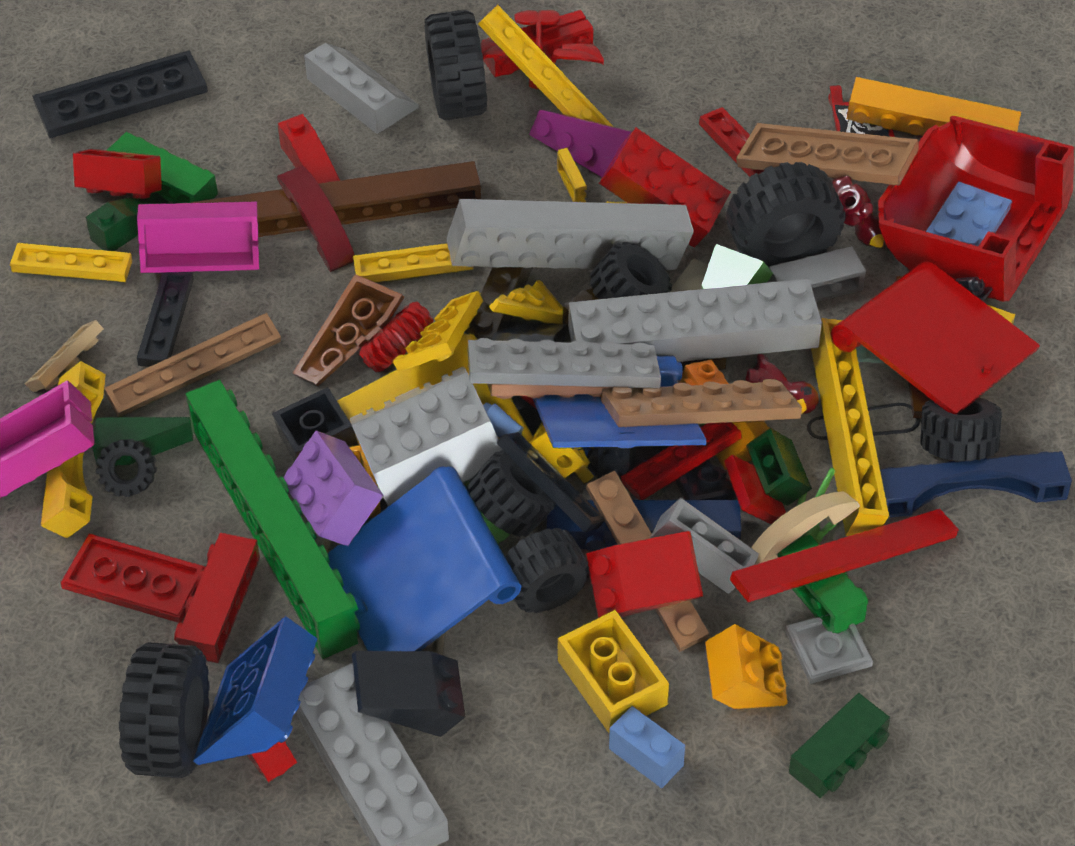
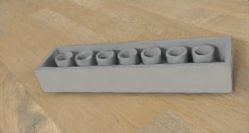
(563, 232)
(705, 321)

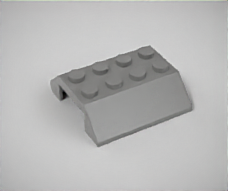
(426, 431)

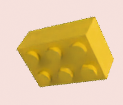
(612, 669)

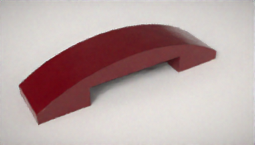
(319, 217)

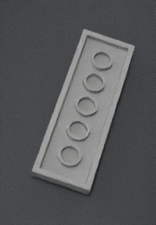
(563, 363)

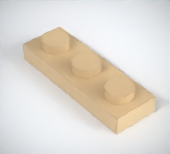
(65, 357)

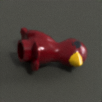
(859, 211)
(802, 391)

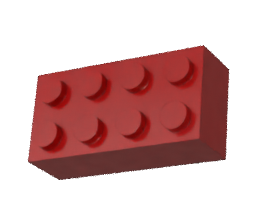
(652, 174)

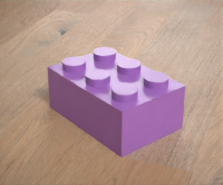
(332, 488)

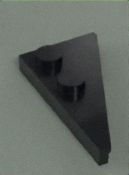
(705, 483)

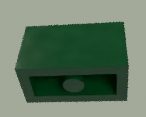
(779, 467)

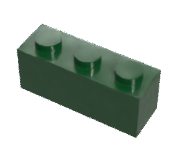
(840, 746)

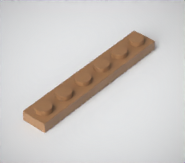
(192, 365)
(628, 526)

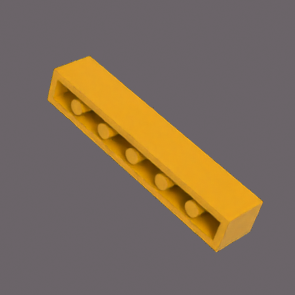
(919, 110)

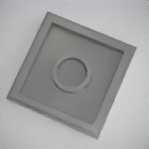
(827, 653)

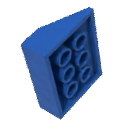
(258, 695)

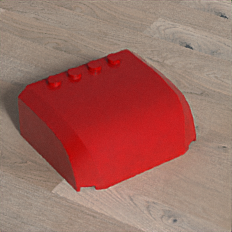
(1001, 161)

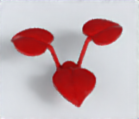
(569, 51)

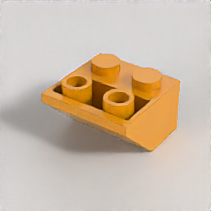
(745, 670)

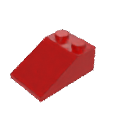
(644, 574)

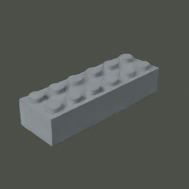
(369, 765)

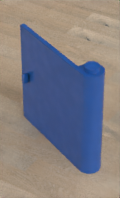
(587, 423)
(423, 566)

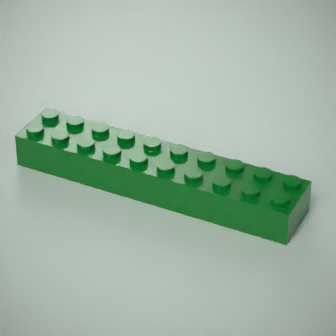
(274, 519)

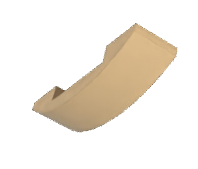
(800, 519)

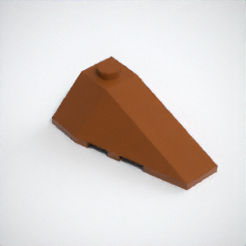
(352, 322)

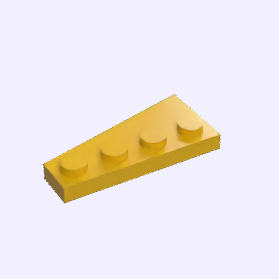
(443, 335)

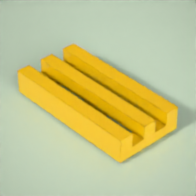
(571, 176)

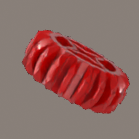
(395, 336)

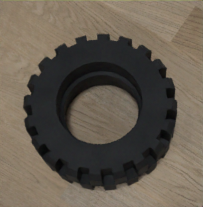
(455, 64)
(783, 191)
(163, 709)

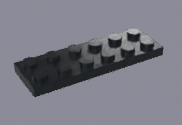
(119, 94)

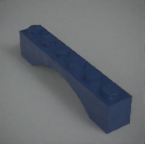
(1032, 476)

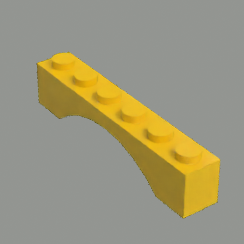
(66, 498)

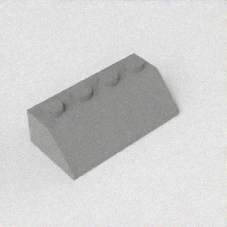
(357, 87)

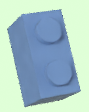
(646, 746)

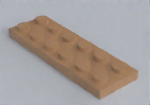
(834, 152)
(701, 403)

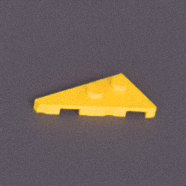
(530, 303)

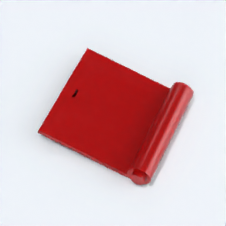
(937, 337)

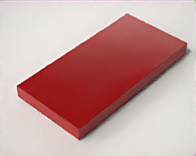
(132, 577)

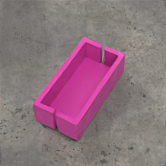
(198, 237)
(43, 435)

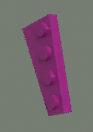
(587, 141)

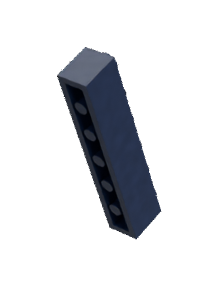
(723, 512)

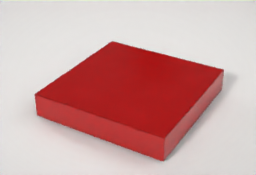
(751, 492)

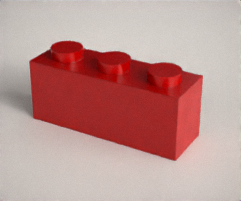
(117, 172)

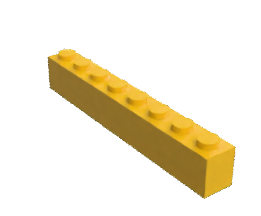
(849, 432)

